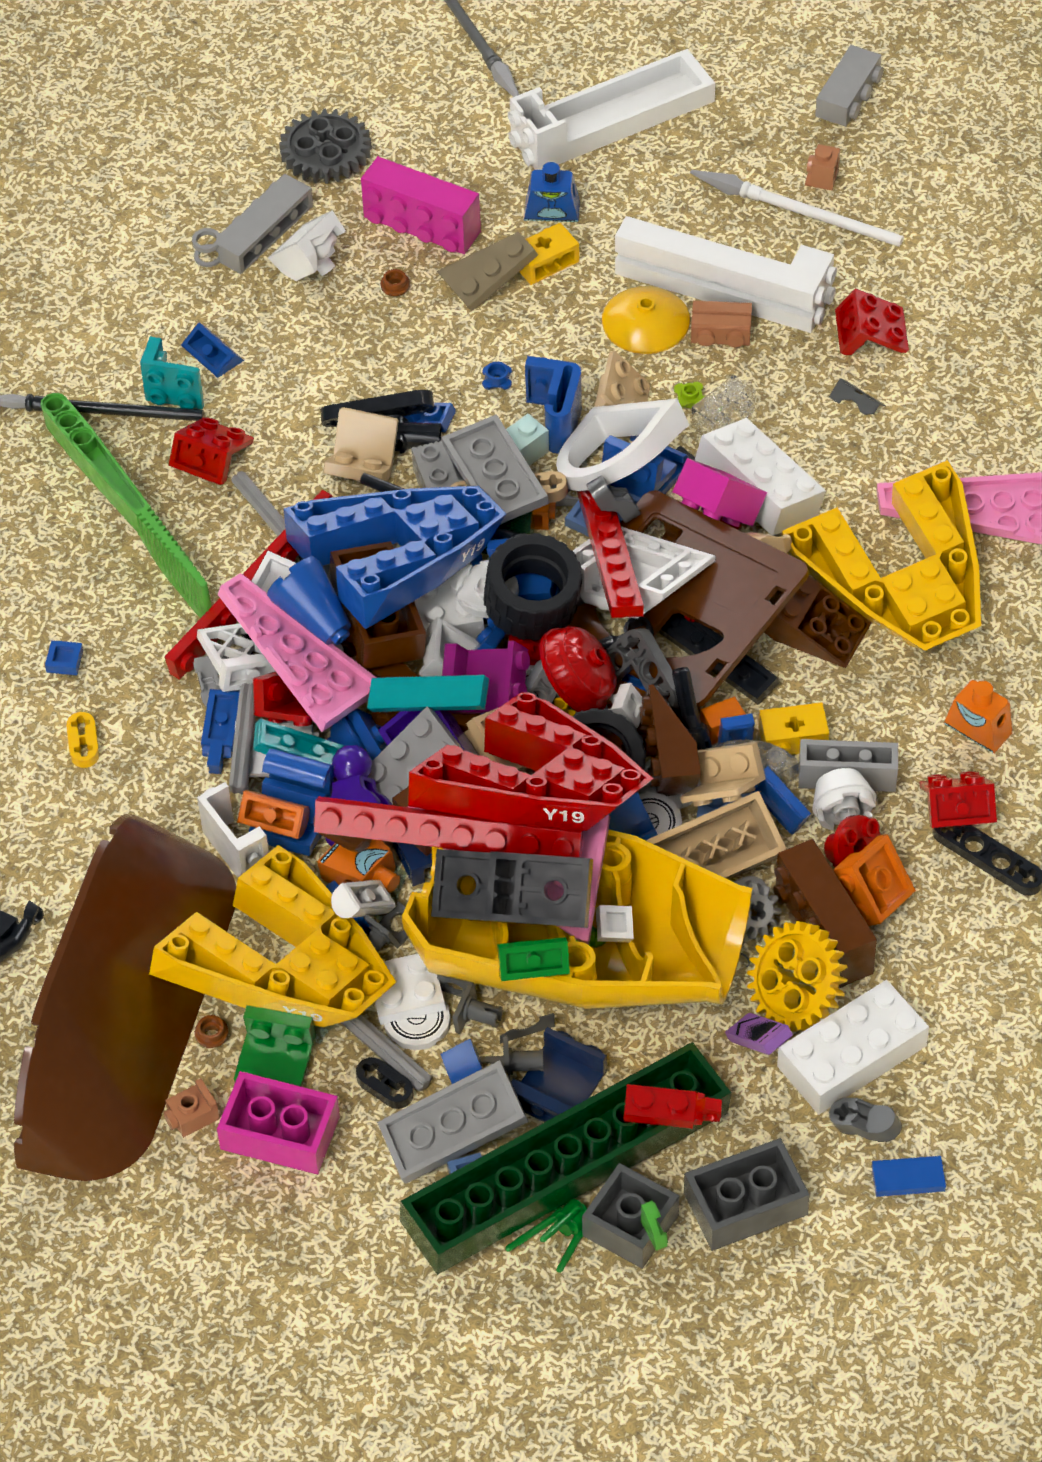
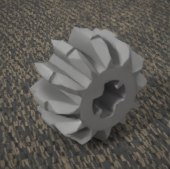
(764, 906)

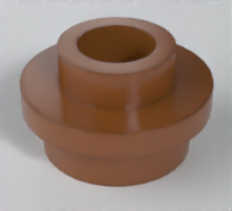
(395, 276)
(208, 1023)

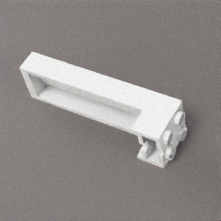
(607, 110)
(720, 273)

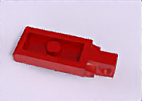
(669, 1107)

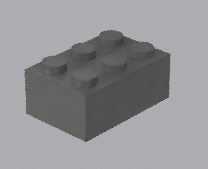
(746, 1194)

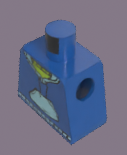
(552, 195)

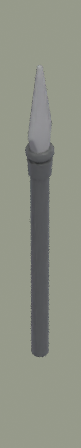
(500, 71)

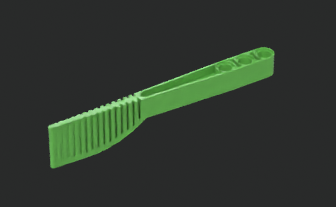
(107, 475)

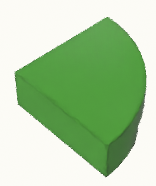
(649, 1220)

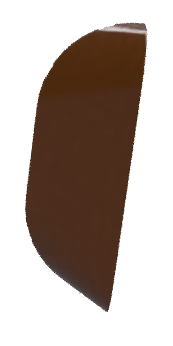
(105, 1025)

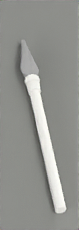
(732, 185)

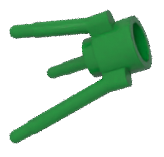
(567, 1221)

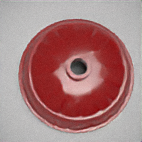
(578, 667)

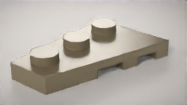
(488, 269)

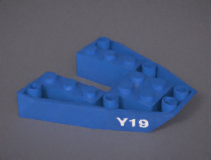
(436, 534)

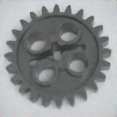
(325, 146)

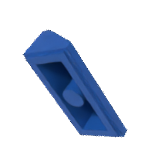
(211, 350)

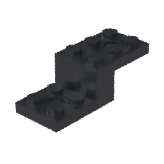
(512, 888)

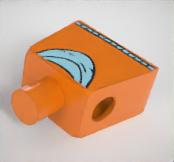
(981, 715)
(370, 864)

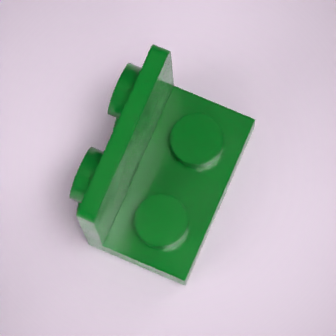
(276, 1045)

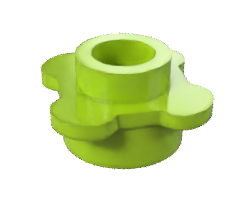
(688, 400)

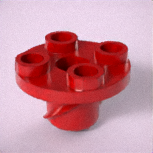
(850, 837)

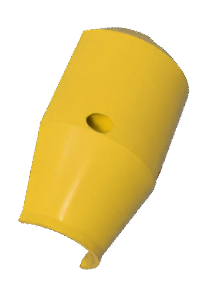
(682, 950)

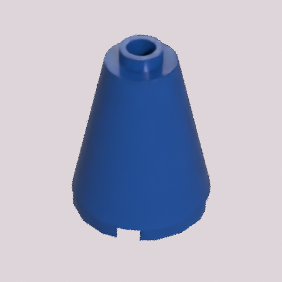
(311, 601)

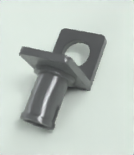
(381, 932)
(469, 1006)
(517, 1060)

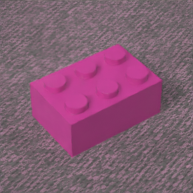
(278, 1122)

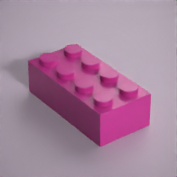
(421, 205)

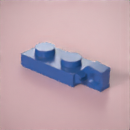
(219, 728)

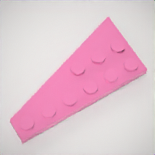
(996, 505)
(316, 673)

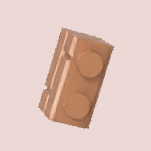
(721, 323)

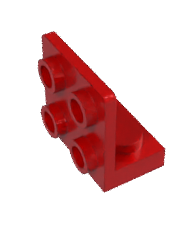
(870, 318)
(207, 449)
(277, 702)
(960, 800)

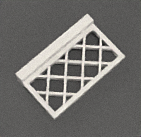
(240, 666)

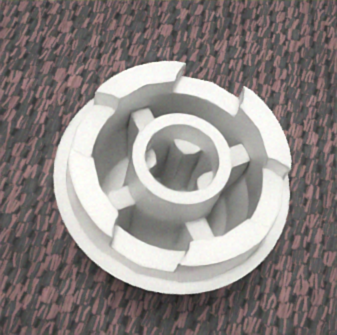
(840, 795)

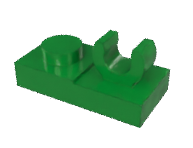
(533, 959)

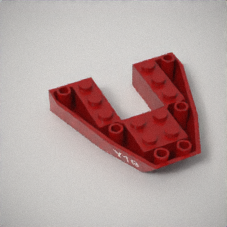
(575, 779)

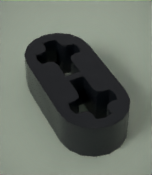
(388, 1077)

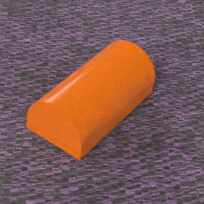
(273, 814)

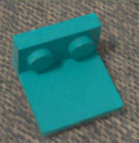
(169, 381)

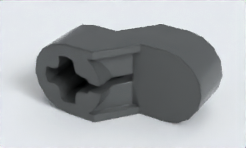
(613, 499)
(864, 1119)

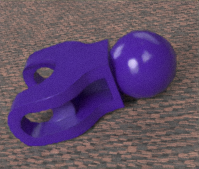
(352, 769)

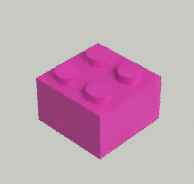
(719, 493)

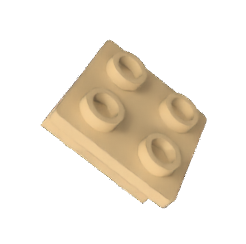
(621, 383)

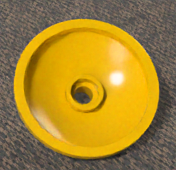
(645, 320)

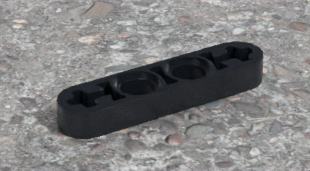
(394, 404)
(992, 850)

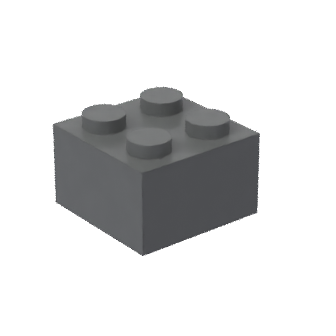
(615, 1214)

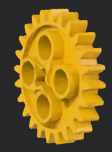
(811, 951)

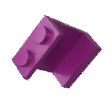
(503, 667)

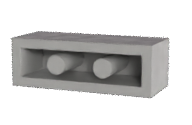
(849, 86)
(872, 759)

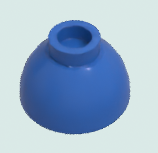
(344, 733)

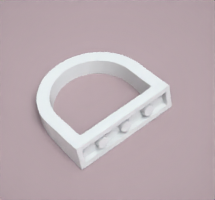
(653, 421)

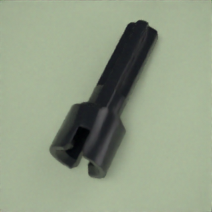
(688, 708)

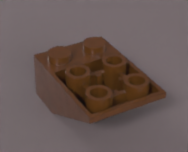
(819, 624)
(670, 745)

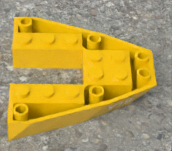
(924, 600)
(327, 975)

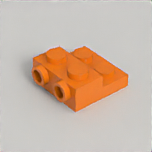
(875, 880)

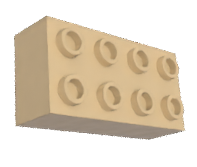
(727, 839)

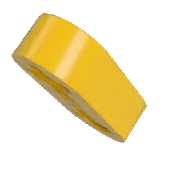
(76, 740)

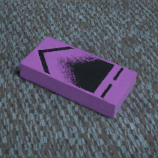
(758, 1033)

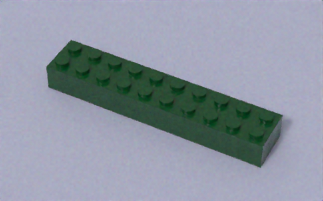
(549, 1164)

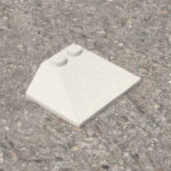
(657, 565)

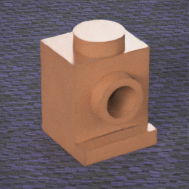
(823, 167)
(191, 1109)

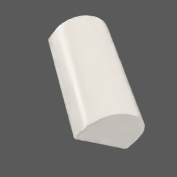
(361, 898)

